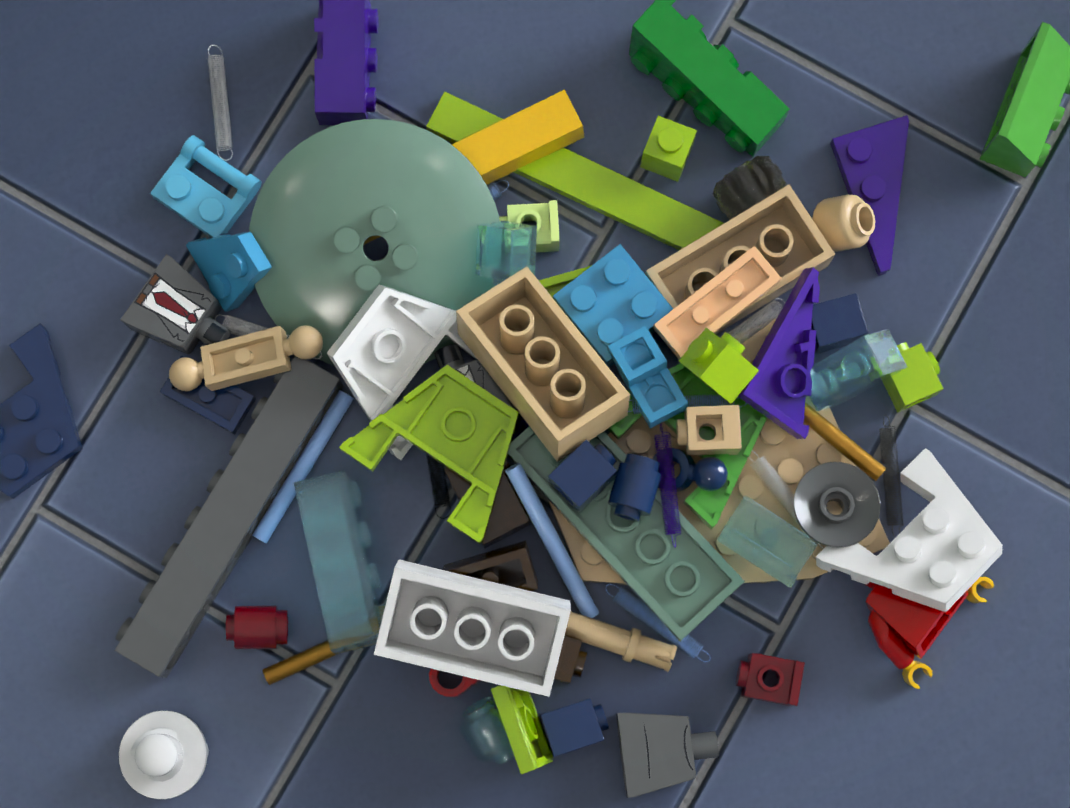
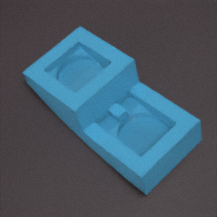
(647, 377)

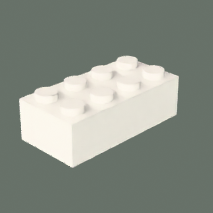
(473, 627)

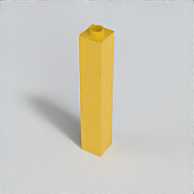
(521, 138)

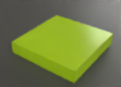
(522, 728)

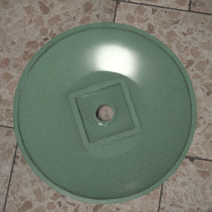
(358, 185)

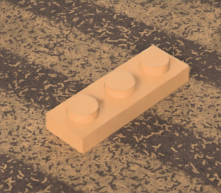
(718, 301)

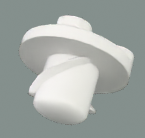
(163, 754)

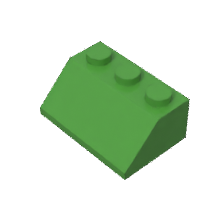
(1030, 104)

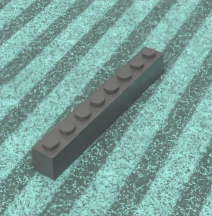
(228, 518)

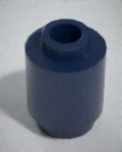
(635, 487)

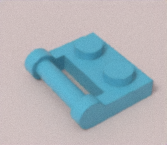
(198, 200)

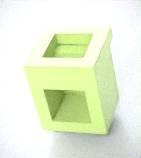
(547, 222)

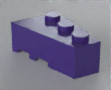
(344, 61)

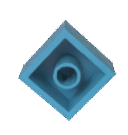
(612, 301)

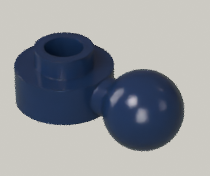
(707, 473)

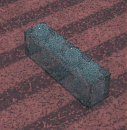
(340, 560)

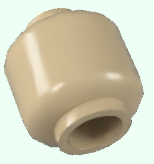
(844, 221)

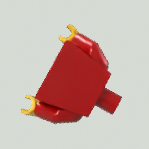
(910, 628)

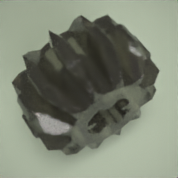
(748, 185)

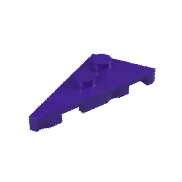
(873, 170)
(787, 360)

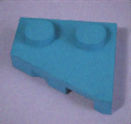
(230, 266)

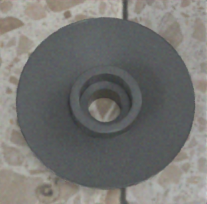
(849, 488)

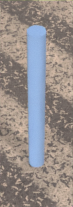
(303, 466)
(551, 540)

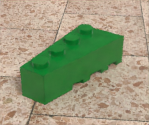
(705, 77)

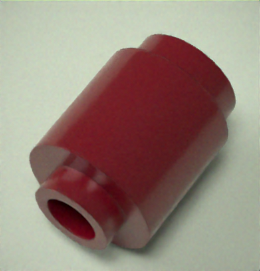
(257, 627)

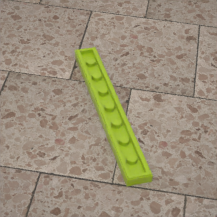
(586, 181)

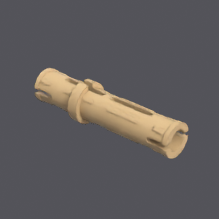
(621, 641)

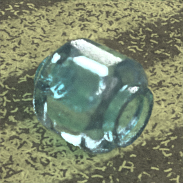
(485, 732)

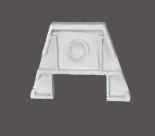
(388, 347)
(935, 553)

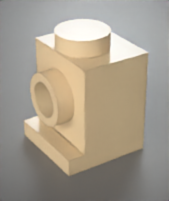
(724, 422)

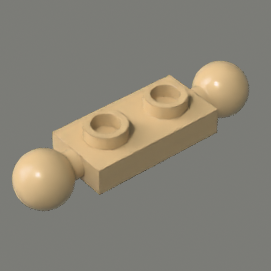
(246, 358)

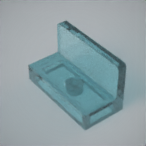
(767, 541)

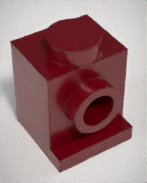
(788, 683)

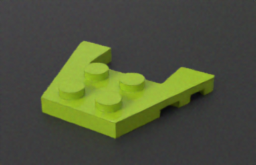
(455, 426)

